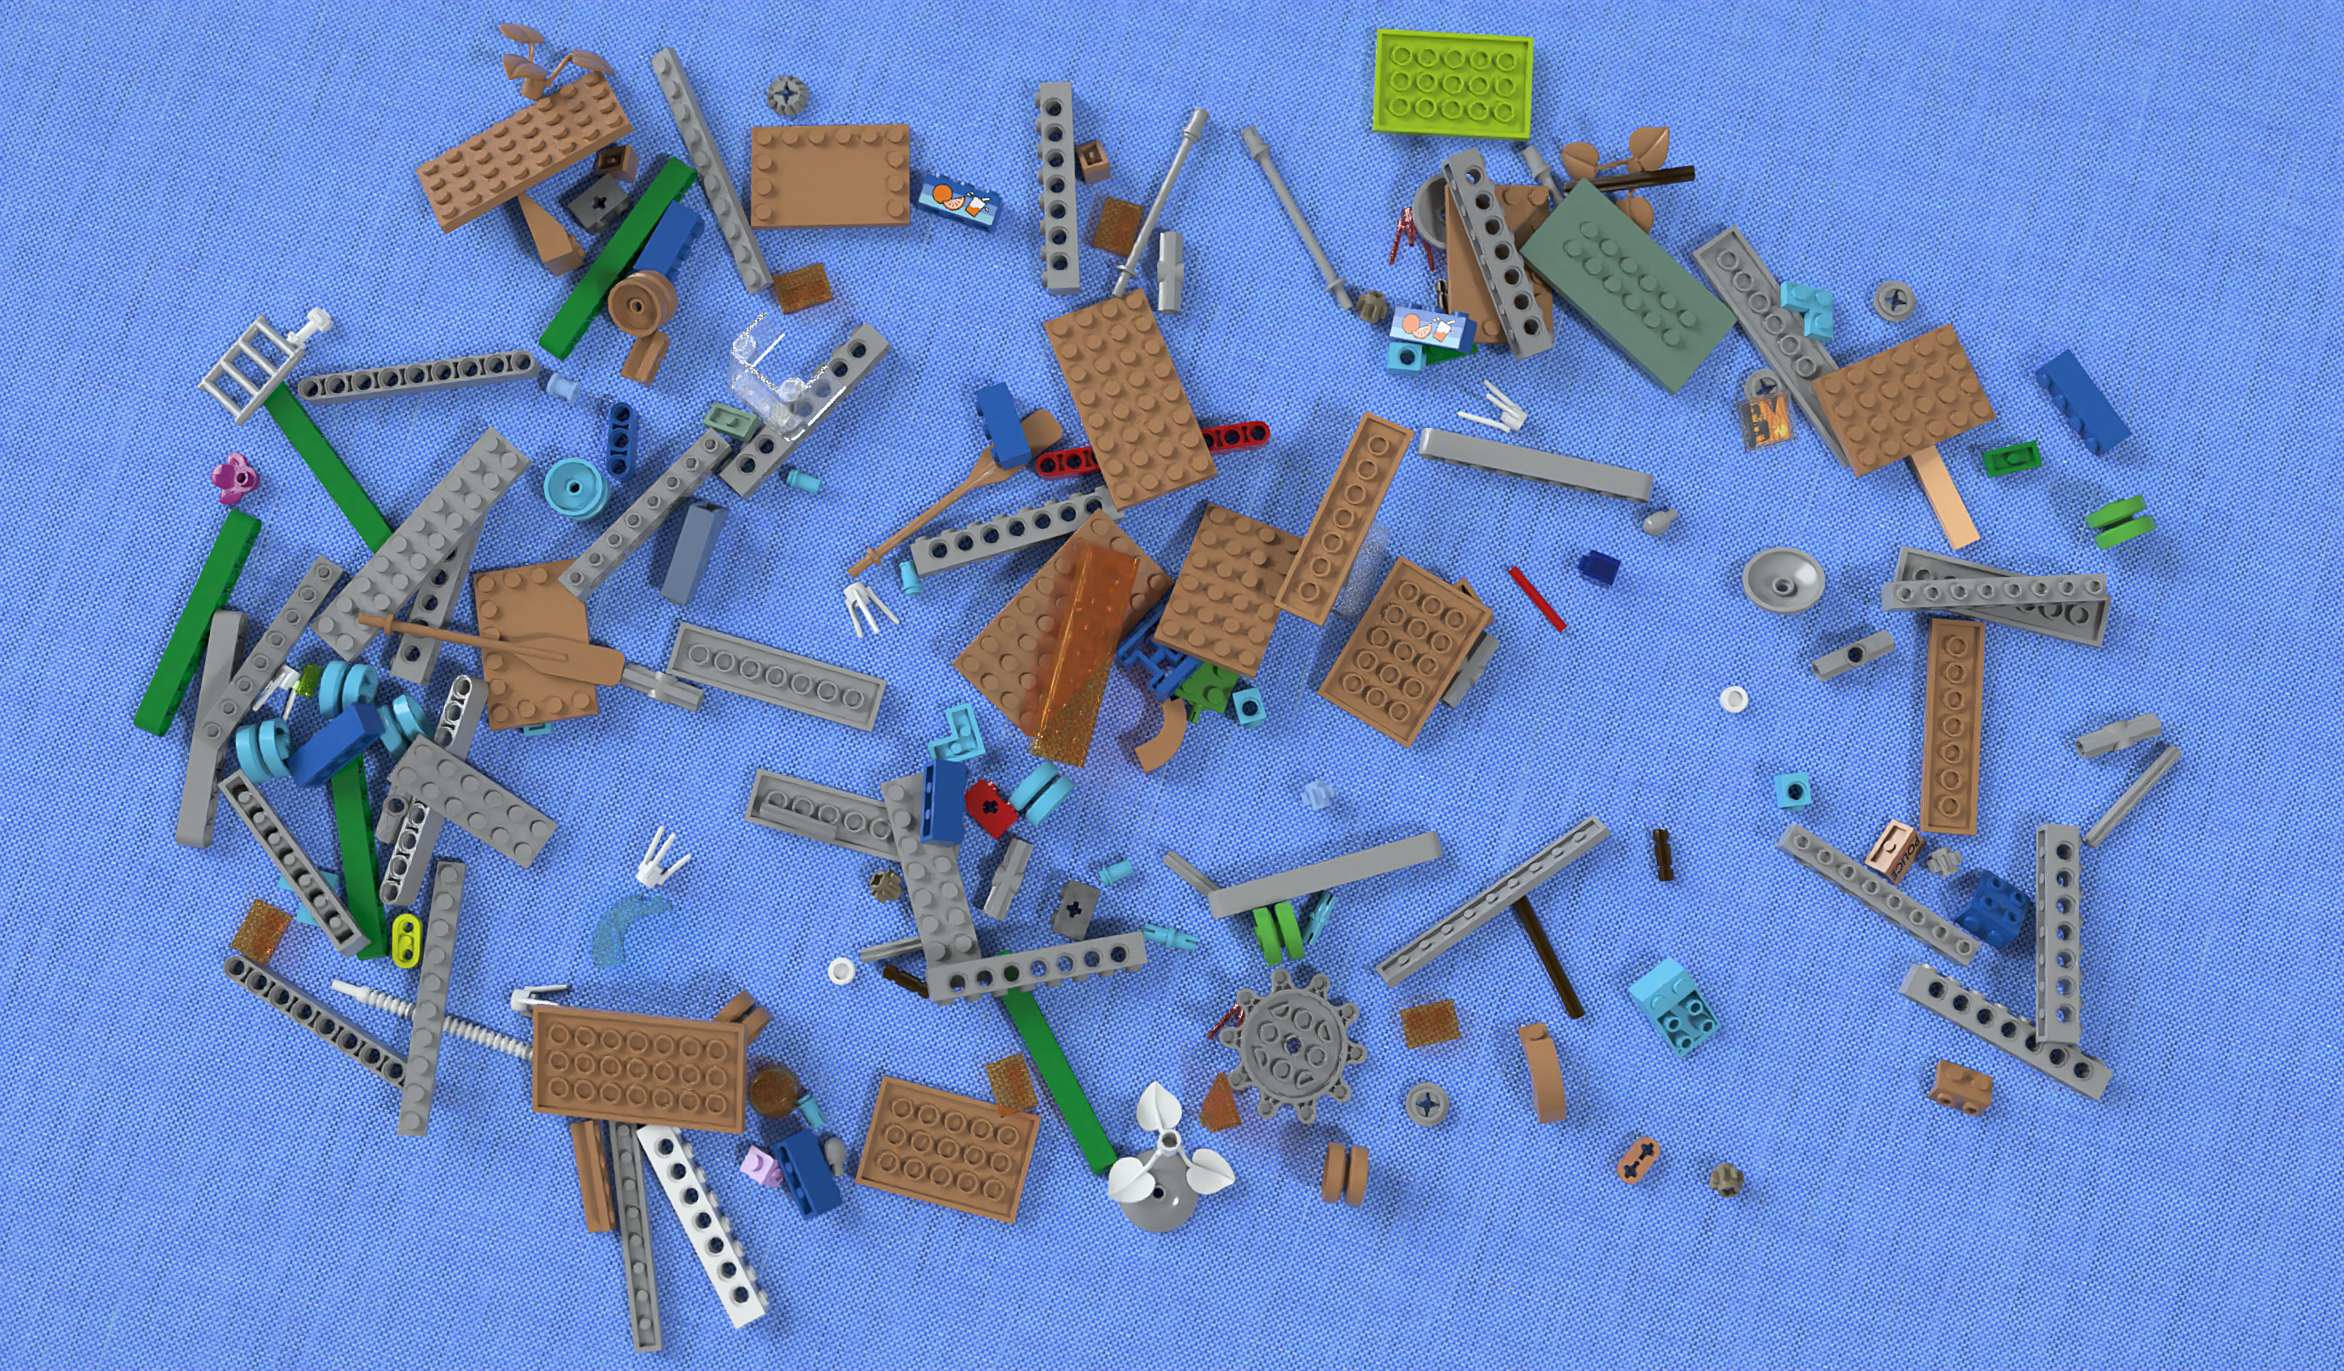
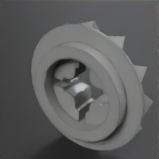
(795, 103)
(1904, 295)
(1767, 378)
(1436, 1094)

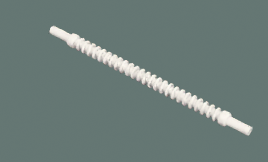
(364, 994)

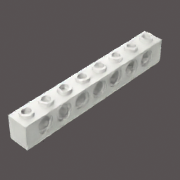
(739, 1310)

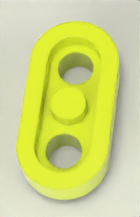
(406, 940)

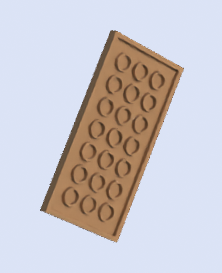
(523, 150)
(1130, 400)
(1017, 646)
(639, 1068)

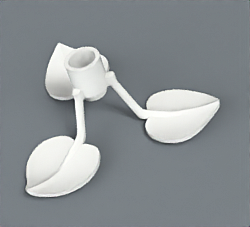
(1162, 1111)

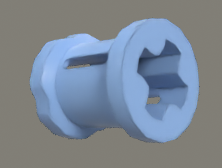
(563, 388)

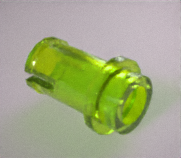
(309, 680)

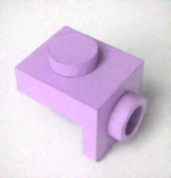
(762, 1167)

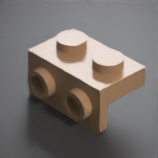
(1961, 1088)

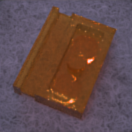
(1118, 227)
(803, 289)
(261, 931)
(1430, 1023)
(1011, 1085)

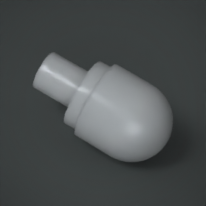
(1659, 522)
(835, 1155)

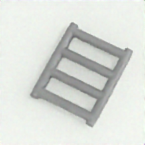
(259, 395)

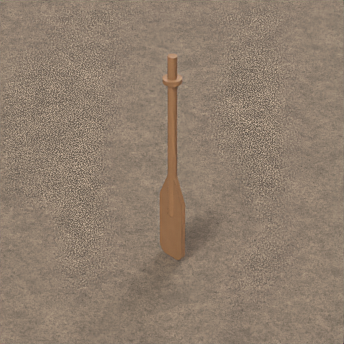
(1041, 433)
(545, 655)

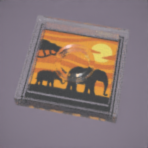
(1767, 421)

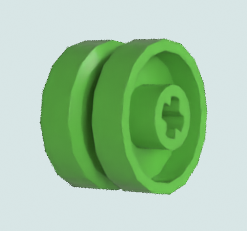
(2120, 521)
(1279, 933)

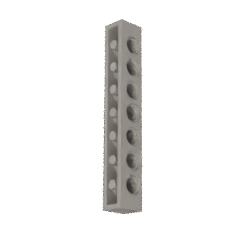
(1058, 96)
(1484, 246)
(766, 464)
(646, 515)
(928, 565)
(1994, 592)
(440, 617)
(269, 653)
(295, 864)
(1877, 895)
(1130, 944)
(2048, 944)
(1916, 988)

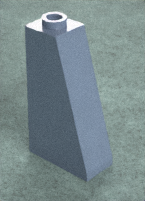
(693, 551)

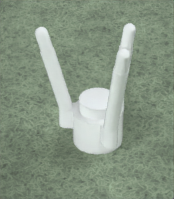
(1512, 414)
(859, 596)
(284, 678)
(650, 870)
(525, 999)

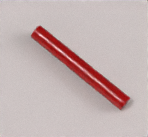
(1537, 598)

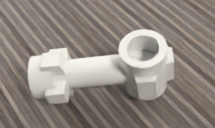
(319, 320)

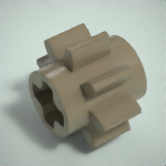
(1372, 306)
(886, 886)
(1727, 1180)

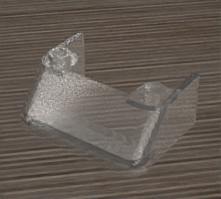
(792, 405)
(1358, 587)

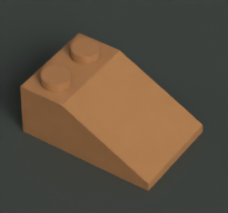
(557, 248)

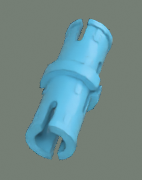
(1318, 918)
(1169, 937)

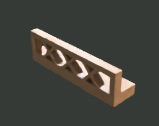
(594, 1176)

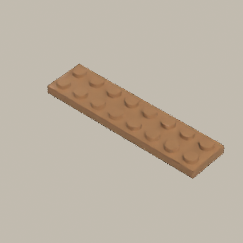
(1344, 519)
(1952, 727)

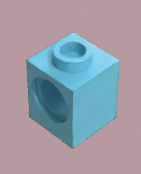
(1394, 364)
(1250, 695)
(1801, 782)

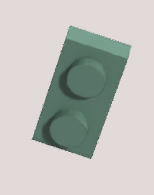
(731, 421)

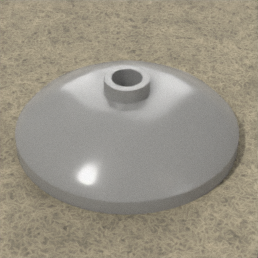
(1428, 210)
(1787, 571)
(1176, 1203)

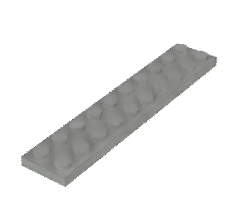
(1776, 332)
(422, 543)

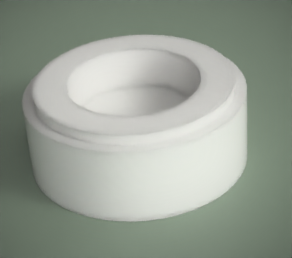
(1733, 699)
(842, 971)

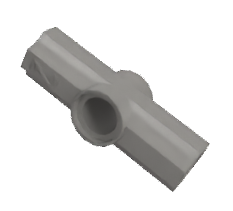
(1170, 273)
(1866, 649)
(1469, 669)
(662, 687)
(2118, 735)
(393, 815)
(1008, 879)

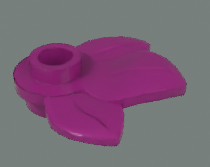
(232, 478)

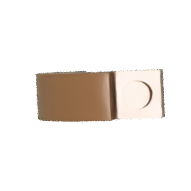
(1166, 744)
(1544, 1073)

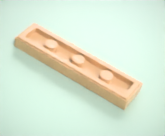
(1944, 497)

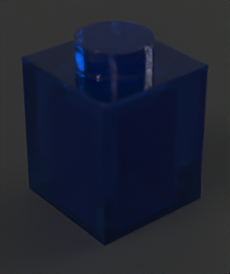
(1598, 568)

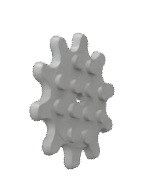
(1321, 1039)

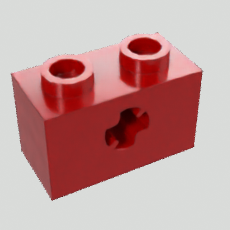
(994, 824)

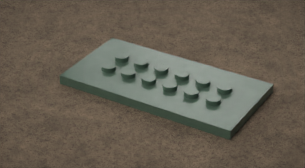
(1627, 286)

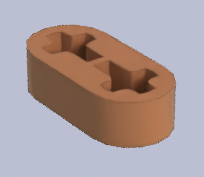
(1632, 1156)

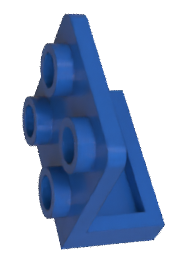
(1994, 911)

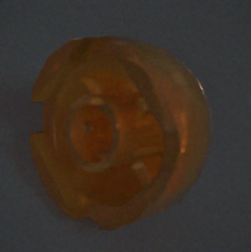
(774, 1091)

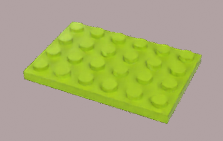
(1453, 85)

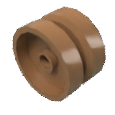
(642, 303)
(737, 1011)
(1347, 1174)

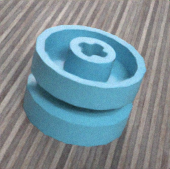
(572, 475)
(345, 685)
(404, 724)
(265, 750)
(1037, 789)

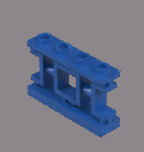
(1129, 654)

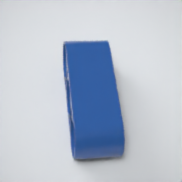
(616, 431)

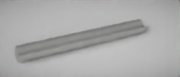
(2132, 796)

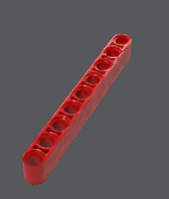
(1216, 434)

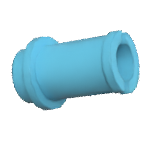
(804, 481)
(910, 579)
(1115, 872)
(811, 1110)

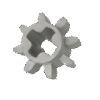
(1944, 861)

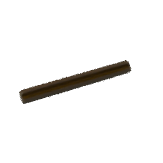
(1638, 179)
(1549, 958)

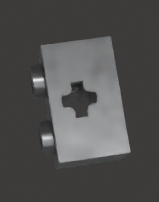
(603, 191)
(1077, 926)

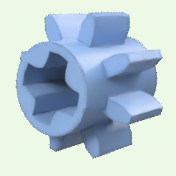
(1317, 795)

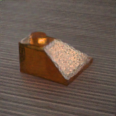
(1219, 1106)

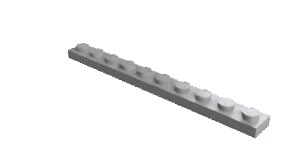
(712, 171)
(1492, 901)
(432, 999)
(636, 1237)

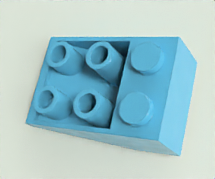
(1675, 1006)

